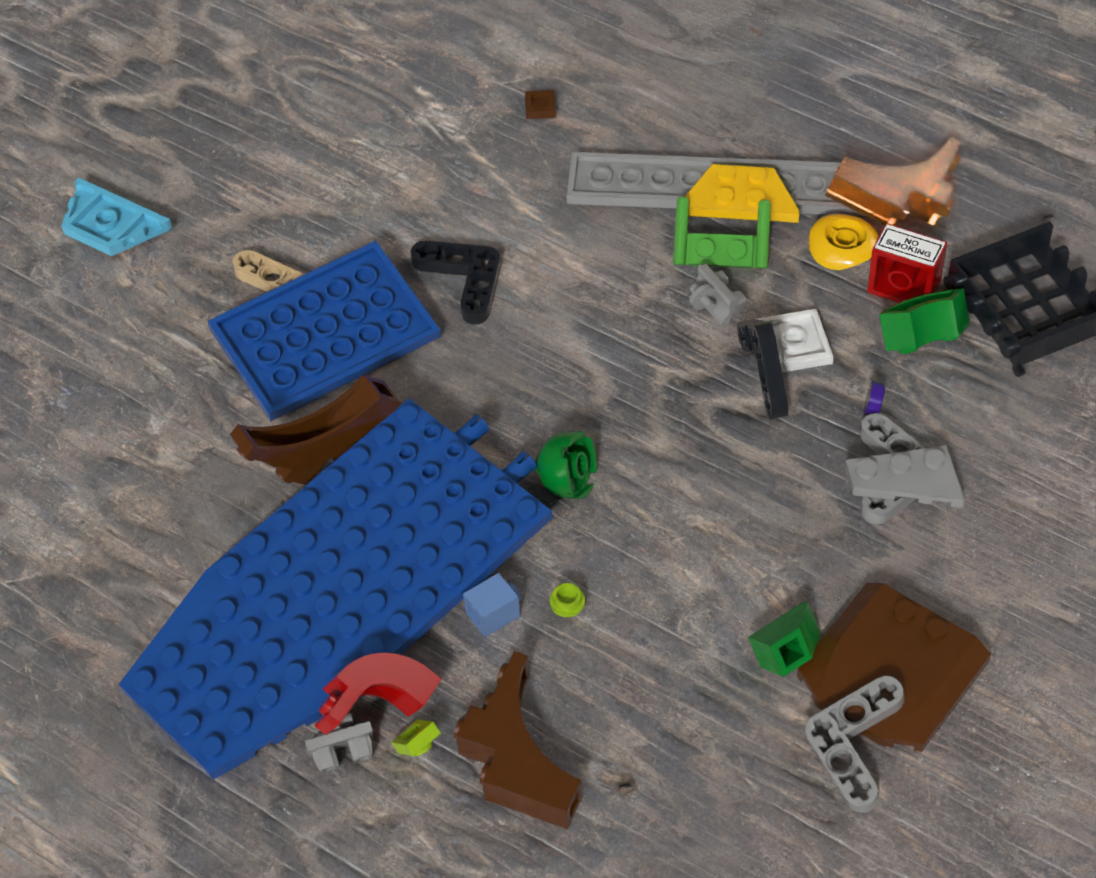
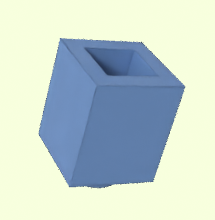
(492, 604)

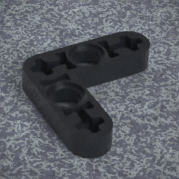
(470, 266)
(759, 338)

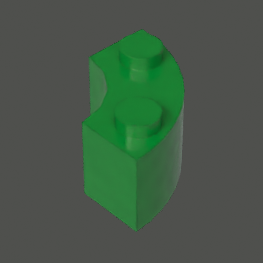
(924, 320)

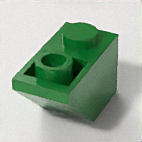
(786, 640)

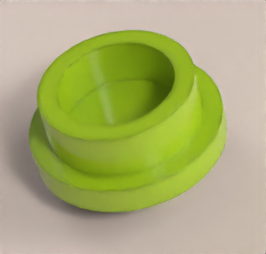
(567, 600)

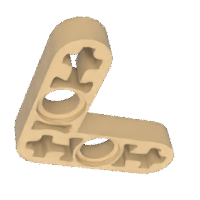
(264, 267)

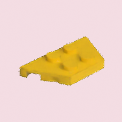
(737, 190)

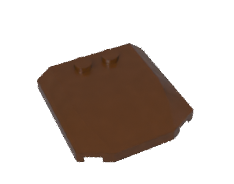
(901, 639)

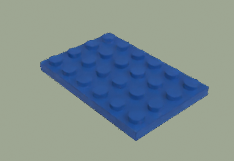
(323, 330)

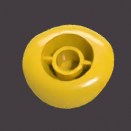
(841, 241)

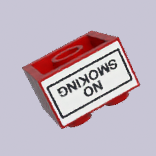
(905, 264)

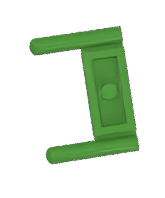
(721, 249)

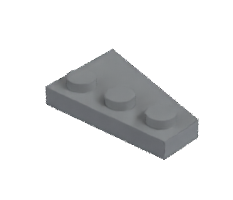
(910, 474)

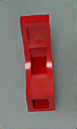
(384, 675)

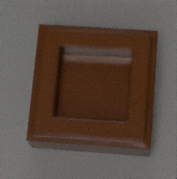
(540, 104)

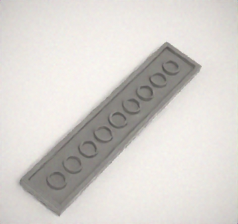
(661, 180)

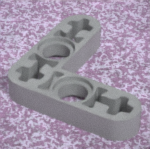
(875, 440)
(842, 730)

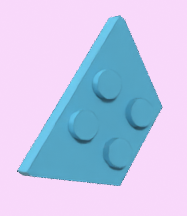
(109, 220)

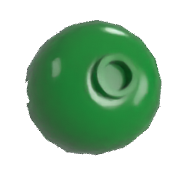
(566, 464)

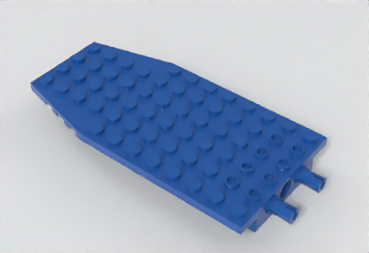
(332, 576)

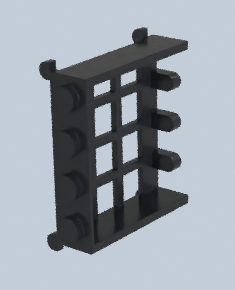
(1054, 263)

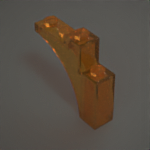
(893, 192)

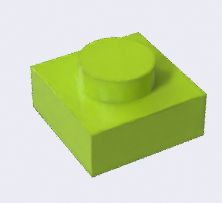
(416, 738)

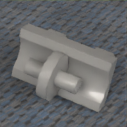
(712, 293)
(324, 746)

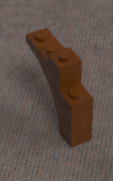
(306, 444)
(514, 767)

